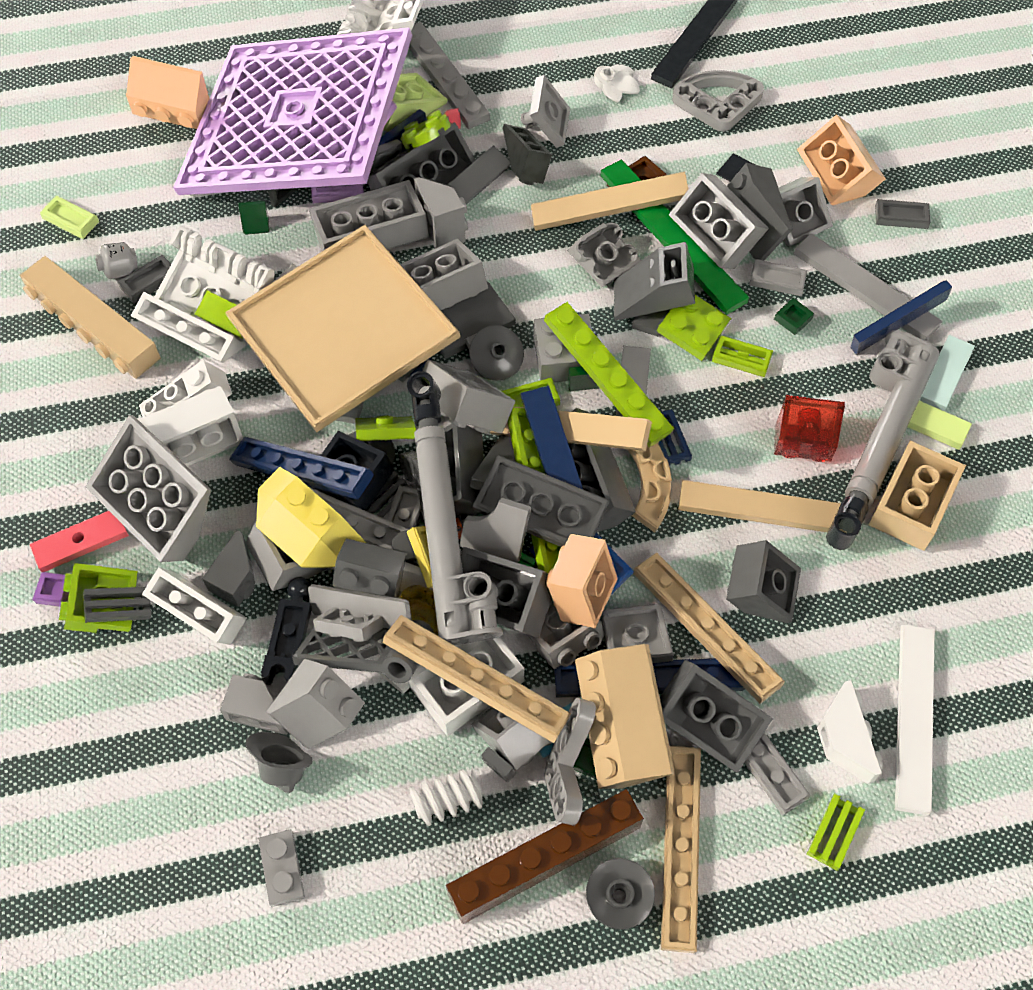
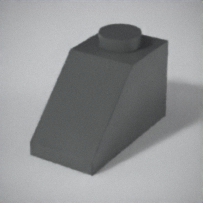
(231, 572)

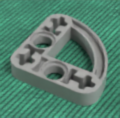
(688, 95)

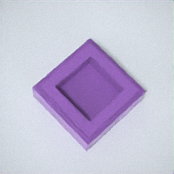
(50, 590)

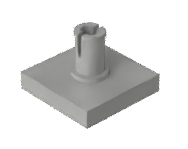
(548, 112)

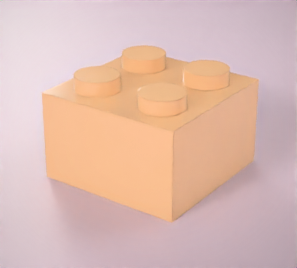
(582, 580)

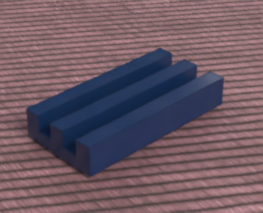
(675, 457)

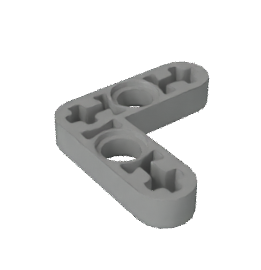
(559, 769)

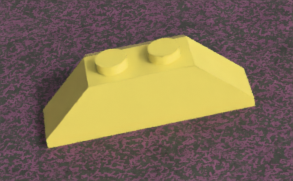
(301, 521)

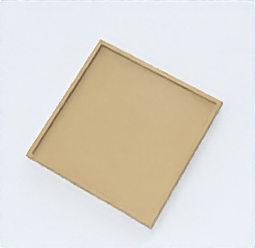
(342, 327)

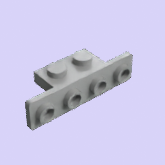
(353, 612)

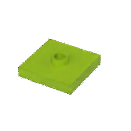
(385, 428)

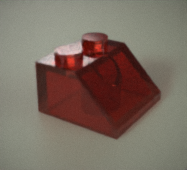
(808, 428)

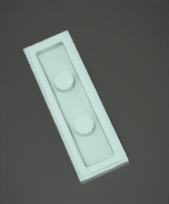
(946, 372)

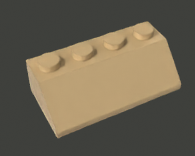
(629, 724)

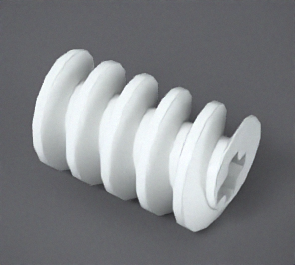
(447, 796)

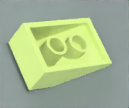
(411, 95)

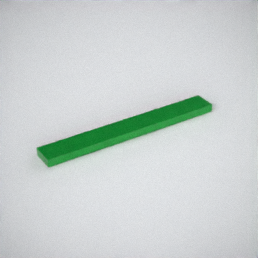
(707, 273)

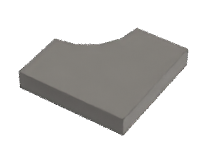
(499, 532)

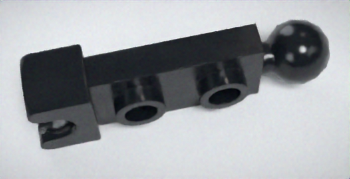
(288, 632)

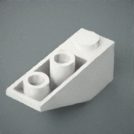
(191, 383)

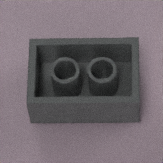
(521, 590)

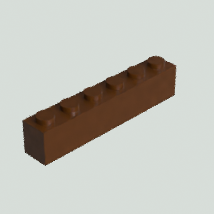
(543, 856)

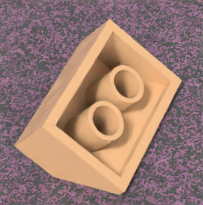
(166, 92)
(841, 162)

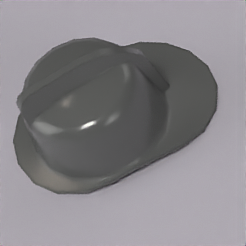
(279, 759)

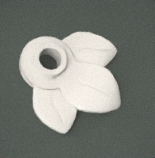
(616, 81)

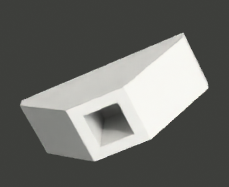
(848, 737)

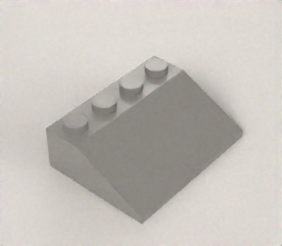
(151, 492)

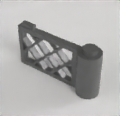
(391, 663)

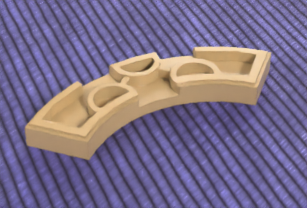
(655, 486)

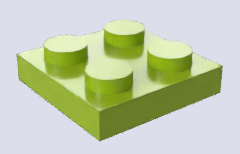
(694, 327)

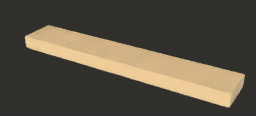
(609, 201)
(602, 430)
(757, 506)
(709, 628)
(477, 678)
(681, 852)

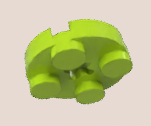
(426, 131)

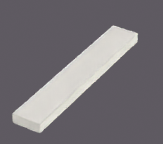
(915, 721)

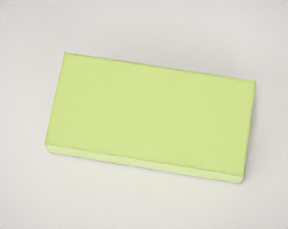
(69, 217)
(939, 425)

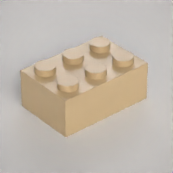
(917, 495)

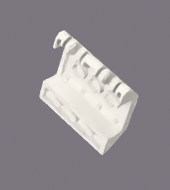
(380, 15)
(185, 284)

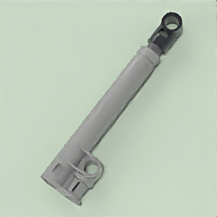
(903, 372)
(459, 613)

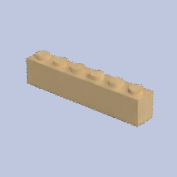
(90, 317)

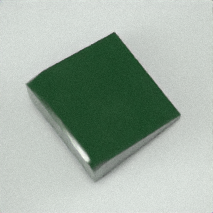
(254, 217)

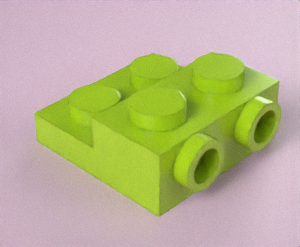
(93, 577)

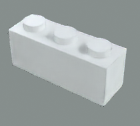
(194, 606)

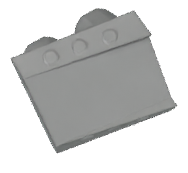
(604, 253)

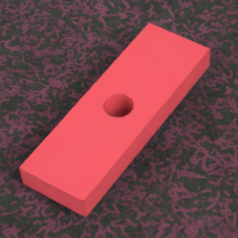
(65, 544)

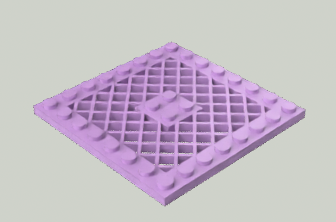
(267, 73)

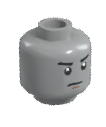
(116, 260)

